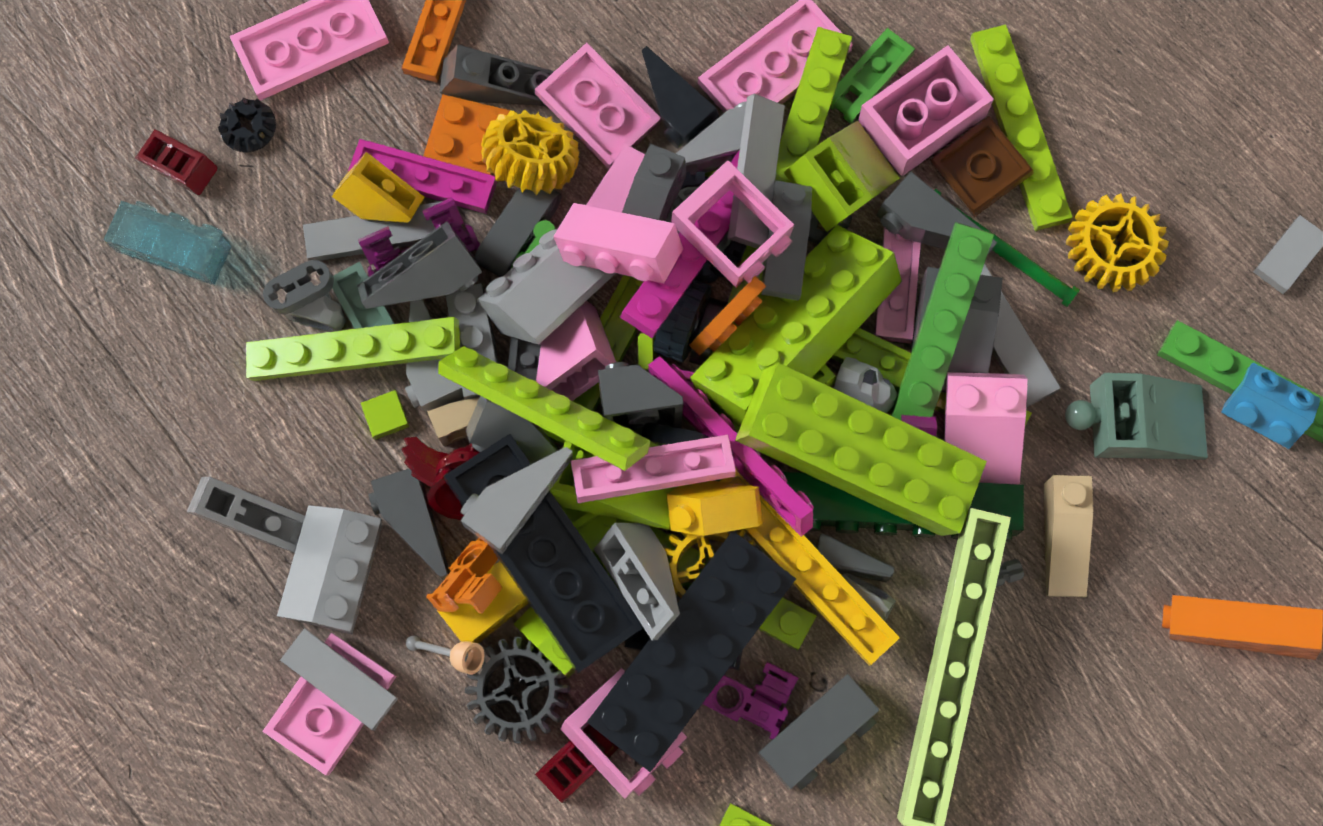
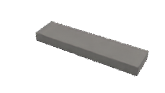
(758, 164)
(340, 236)
(1019, 355)

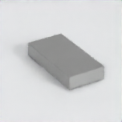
(1290, 254)

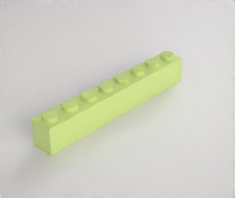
(953, 669)

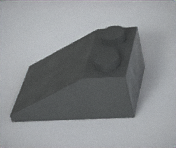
(426, 270)
(979, 329)

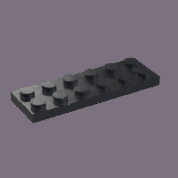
(553, 565)
(693, 654)

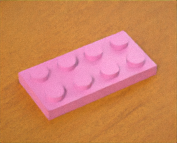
(306, 42)
(769, 60)

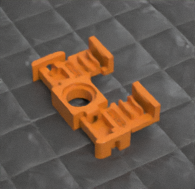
(468, 580)

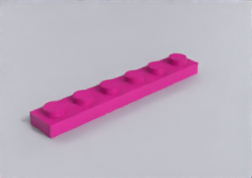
(656, 300)
(772, 483)

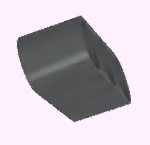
(515, 229)

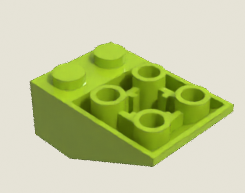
(843, 174)
(643, 508)

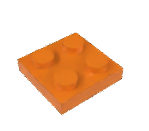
(459, 132)
(737, 310)

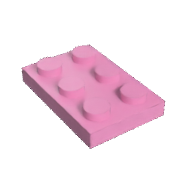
(597, 105)
(314, 723)

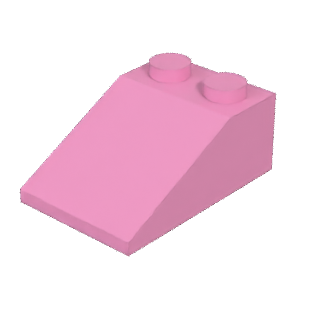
(988, 420)

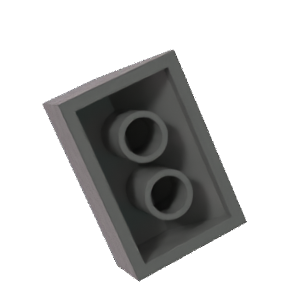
(637, 398)

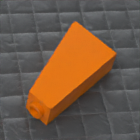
(1246, 626)

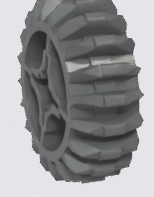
(499, 695)

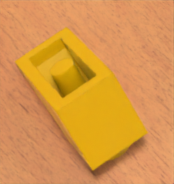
(377, 193)
(714, 507)

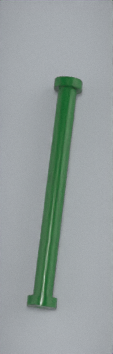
(1030, 268)

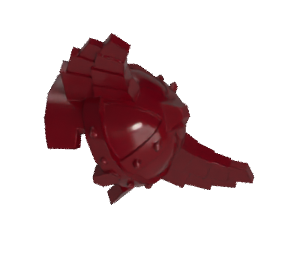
(430, 467)

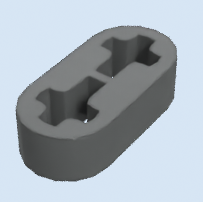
(299, 287)

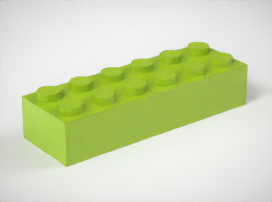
(840, 289)
(861, 450)

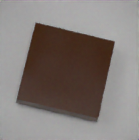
(981, 166)

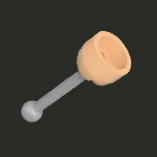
(464, 656)

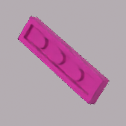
(433, 177)

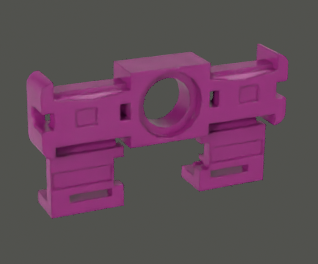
(380, 251)
(762, 707)

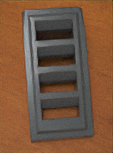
(852, 561)

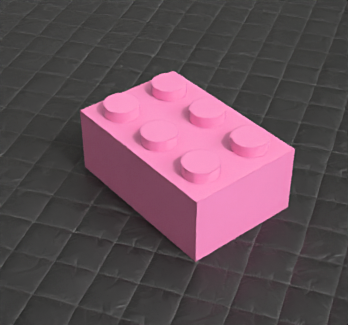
(925, 110)

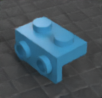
(1272, 406)

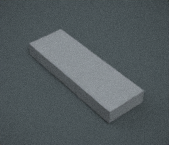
(339, 679)

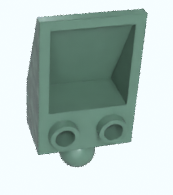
(1142, 417)

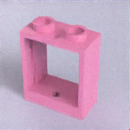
(705, 196)
(577, 722)

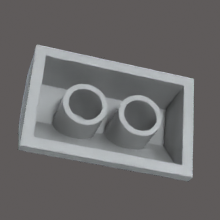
(539, 292)
(330, 568)

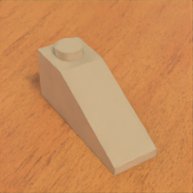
(1068, 534)

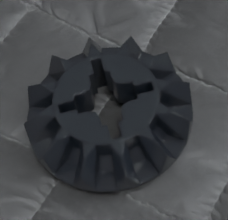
(242, 139)

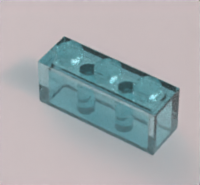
(168, 241)

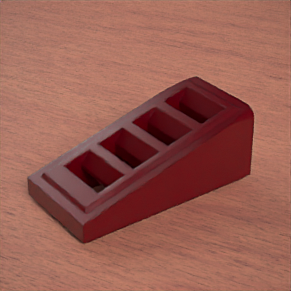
(195, 173)
(554, 785)

